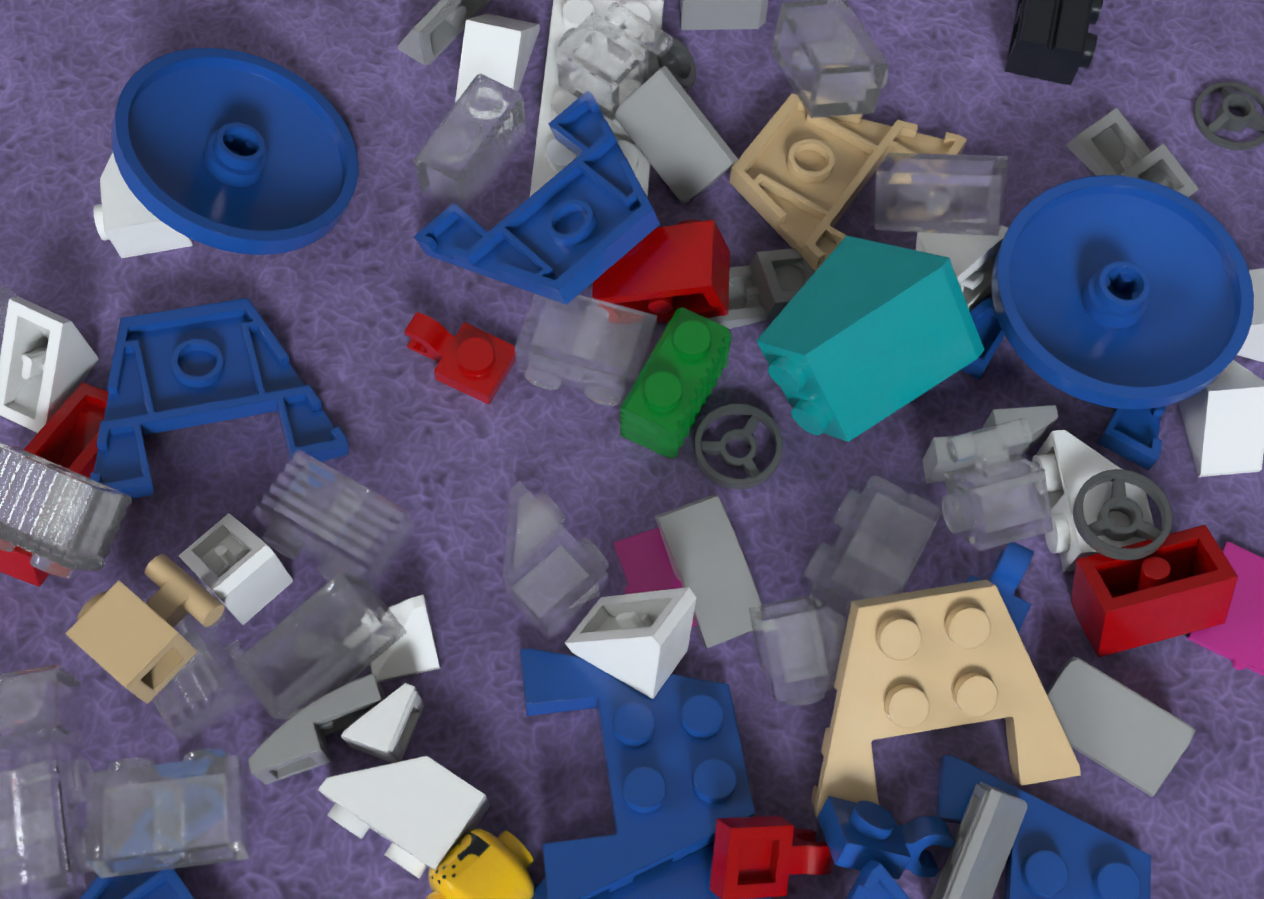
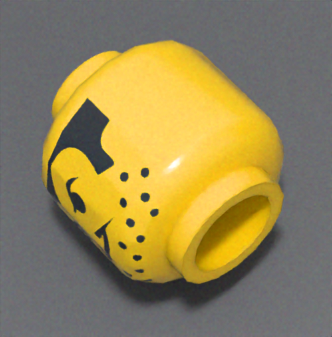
(483, 869)

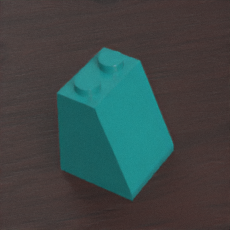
(868, 336)

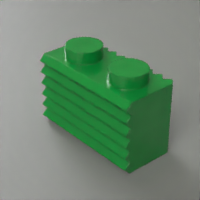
(675, 383)

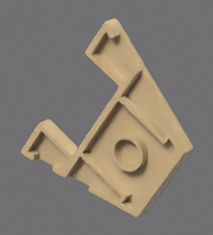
(811, 169)
(935, 665)

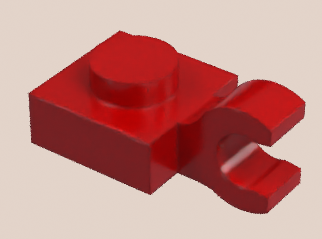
(467, 362)
(760, 853)

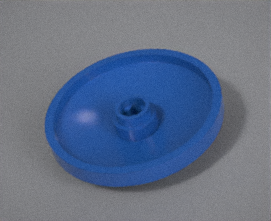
(234, 151)
(1122, 292)

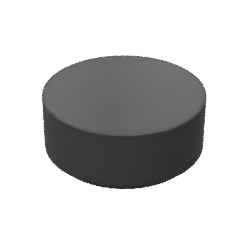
(678, 61)

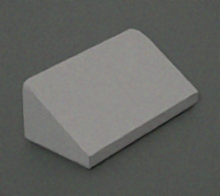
(439, 29)
(675, 136)
(1117, 725)
(981, 845)

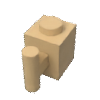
(139, 638)

